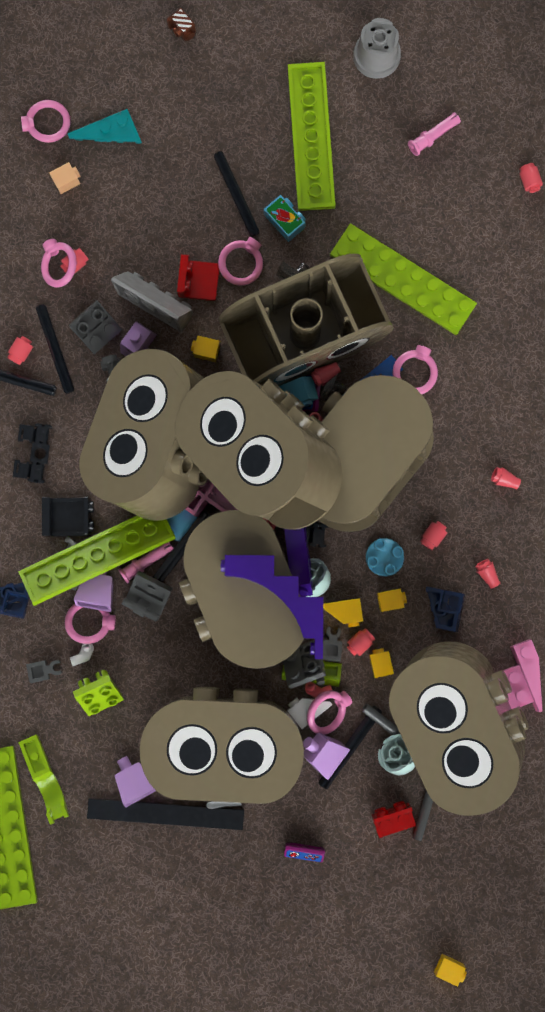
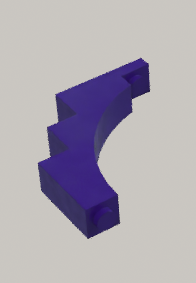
(299, 559)
(306, 610)

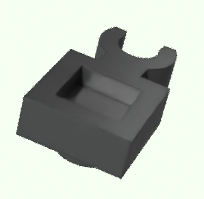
(332, 648)
(40, 670)

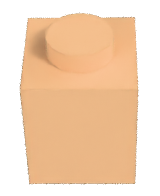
(65, 177)

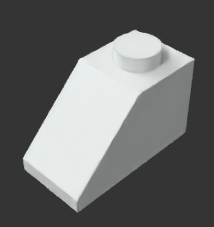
(299, 709)

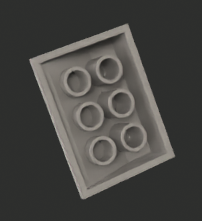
(152, 300)

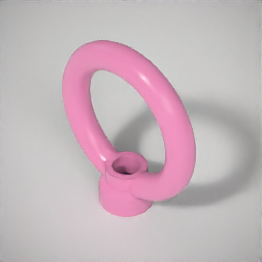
(28, 122)
(251, 246)
(51, 249)
(421, 353)
(108, 623)
(342, 701)

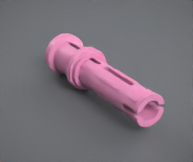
(427, 139)
(139, 565)

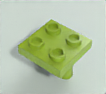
(98, 694)

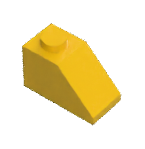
(346, 611)

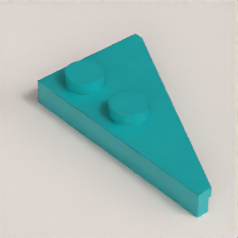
(115, 128)

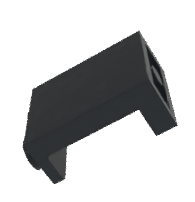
(67, 517)

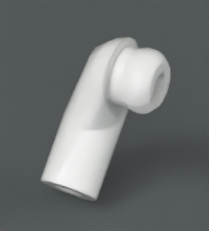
(84, 655)

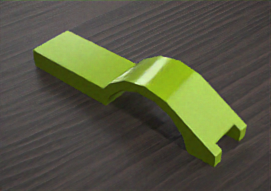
(44, 778)

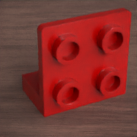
(197, 279)
(393, 819)

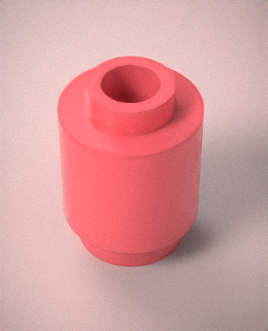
(530, 178)
(81, 260)
(20, 350)
(433, 535)
(360, 642)

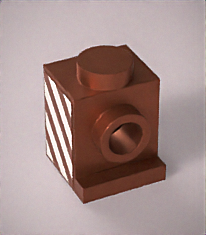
(181, 25)

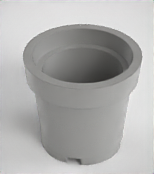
(376, 60)

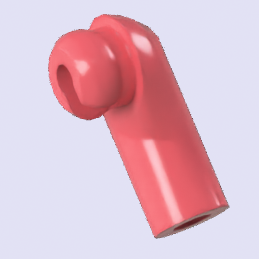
(314, 690)

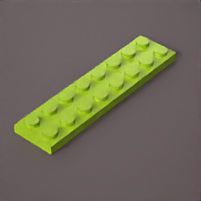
(311, 136)
(407, 280)
(94, 557)
(16, 868)

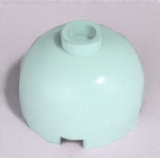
(320, 577)
(395, 756)

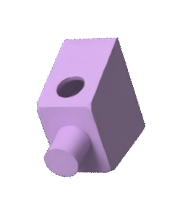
(136, 339)
(96, 593)
(324, 753)
(132, 782)

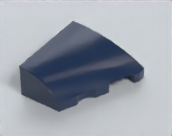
(10, 594)
(446, 615)

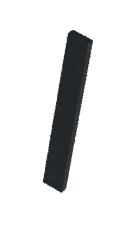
(166, 814)

